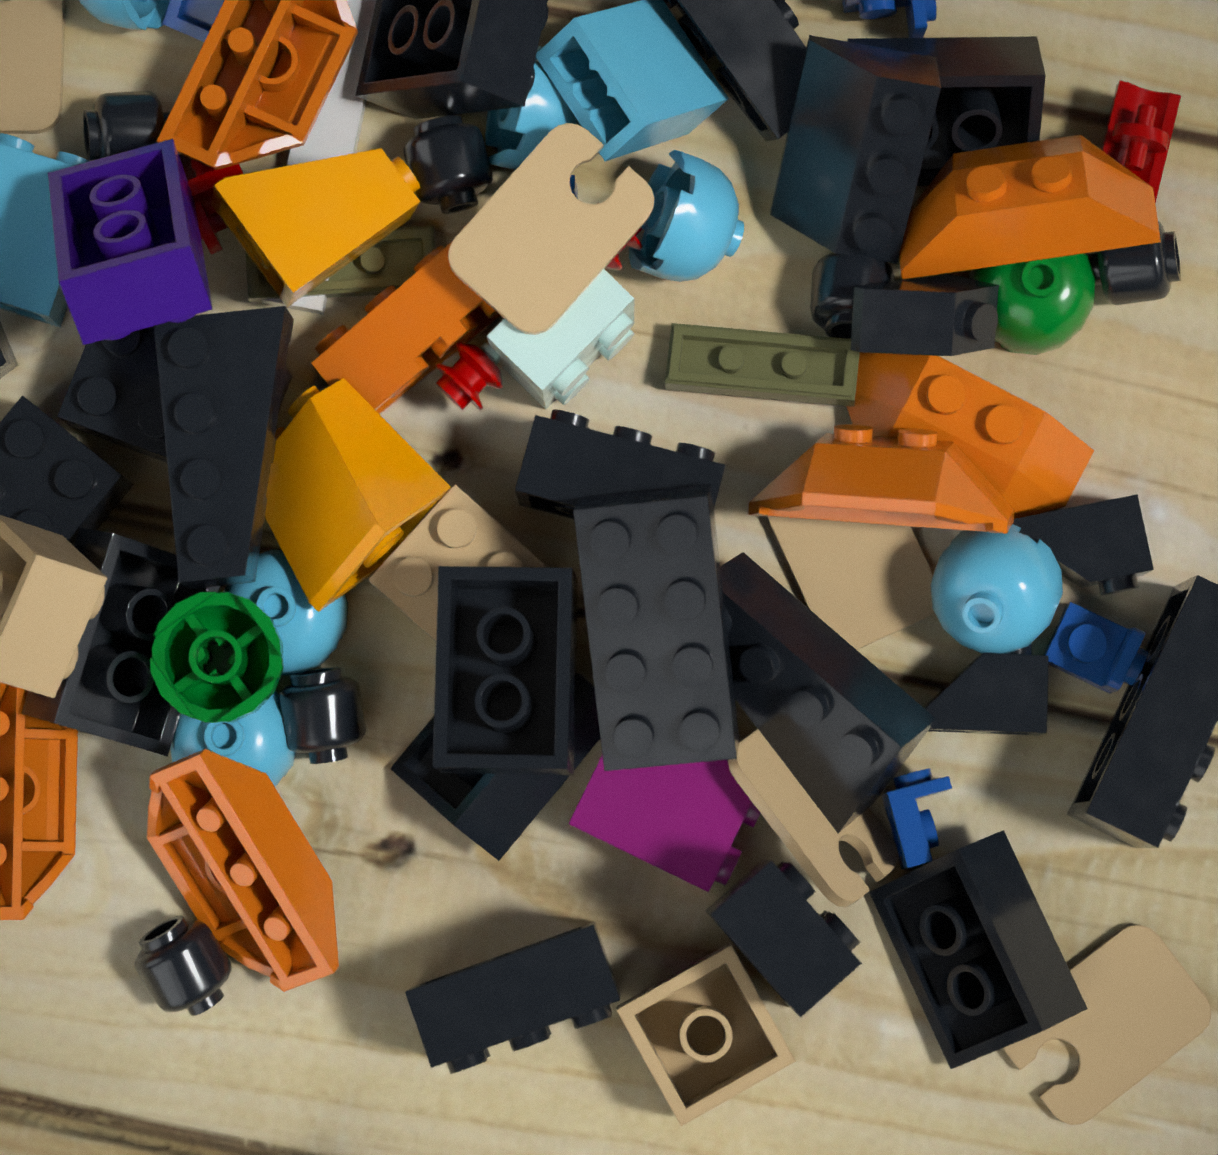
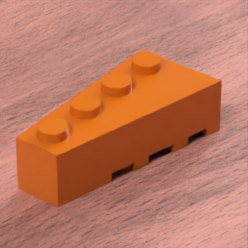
(405, 333)

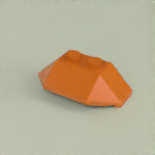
(260, 79)
(1026, 207)
(1009, 440)
(886, 482)
(35, 803)
(244, 867)

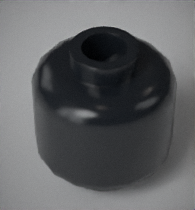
(122, 123)
(448, 163)
(1138, 271)
(834, 289)
(322, 714)
(183, 965)

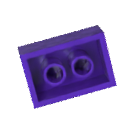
(128, 242)

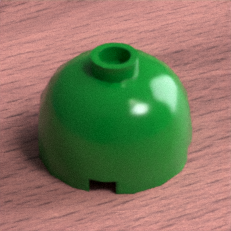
(1040, 301)
(216, 657)

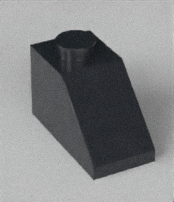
(925, 316)
(1095, 542)
(995, 696)

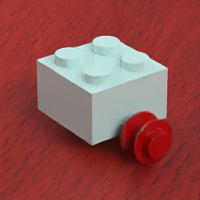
(551, 362)

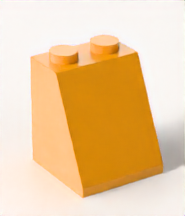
(315, 215)
(343, 491)

